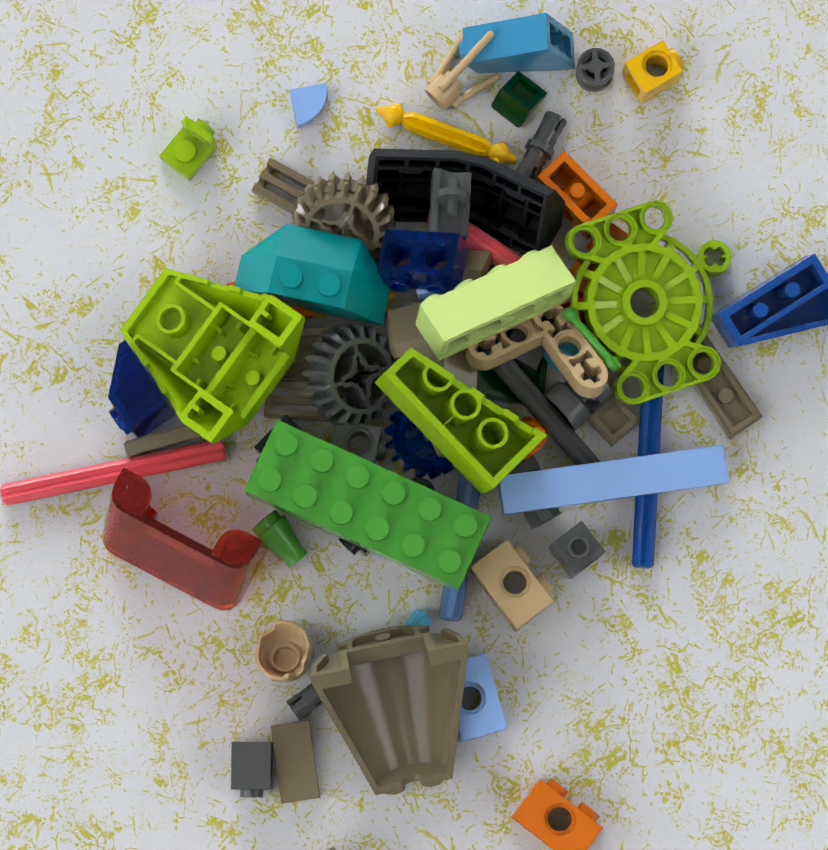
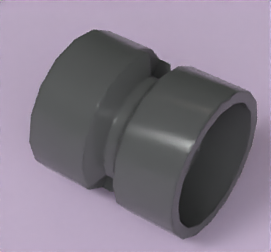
(574, 407)

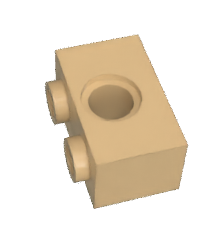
(519, 607)

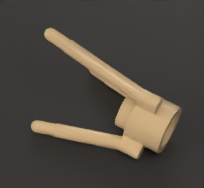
(446, 87)

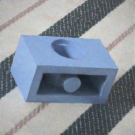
(488, 716)

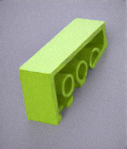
(459, 420)

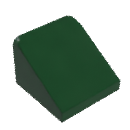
(518, 99)

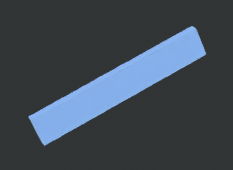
(613, 480)

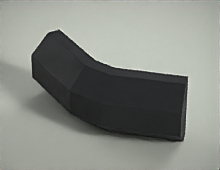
(502, 201)

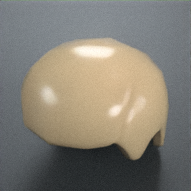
(284, 652)

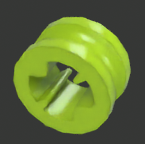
(713, 246)

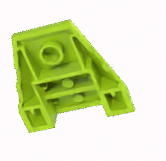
(213, 349)

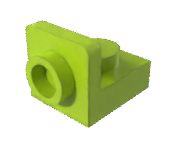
(190, 148)

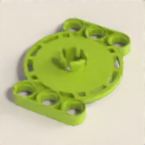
(657, 271)

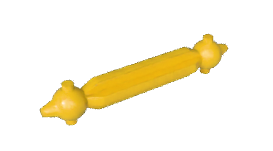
(445, 134)

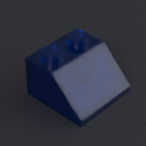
(135, 395)

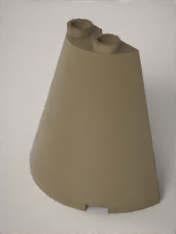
(396, 702)

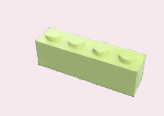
(494, 302)

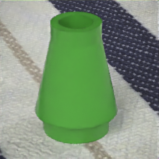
(280, 538)

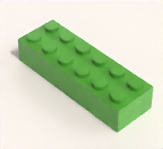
(367, 505)

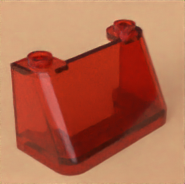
(212, 576)

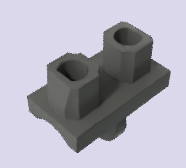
(450, 202)

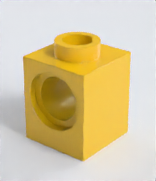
(642, 82)

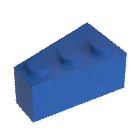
(777, 307)

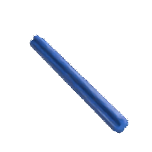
(646, 506)

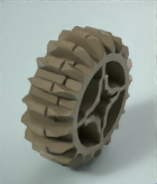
(330, 201)

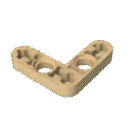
(539, 334)

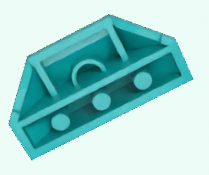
(316, 274)

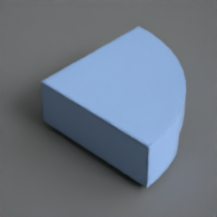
(308, 103)

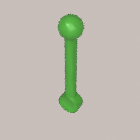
(570, 314)

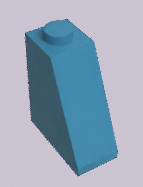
(521, 45)

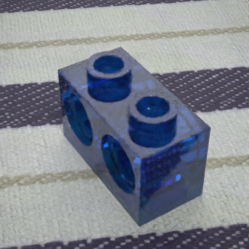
(425, 251)

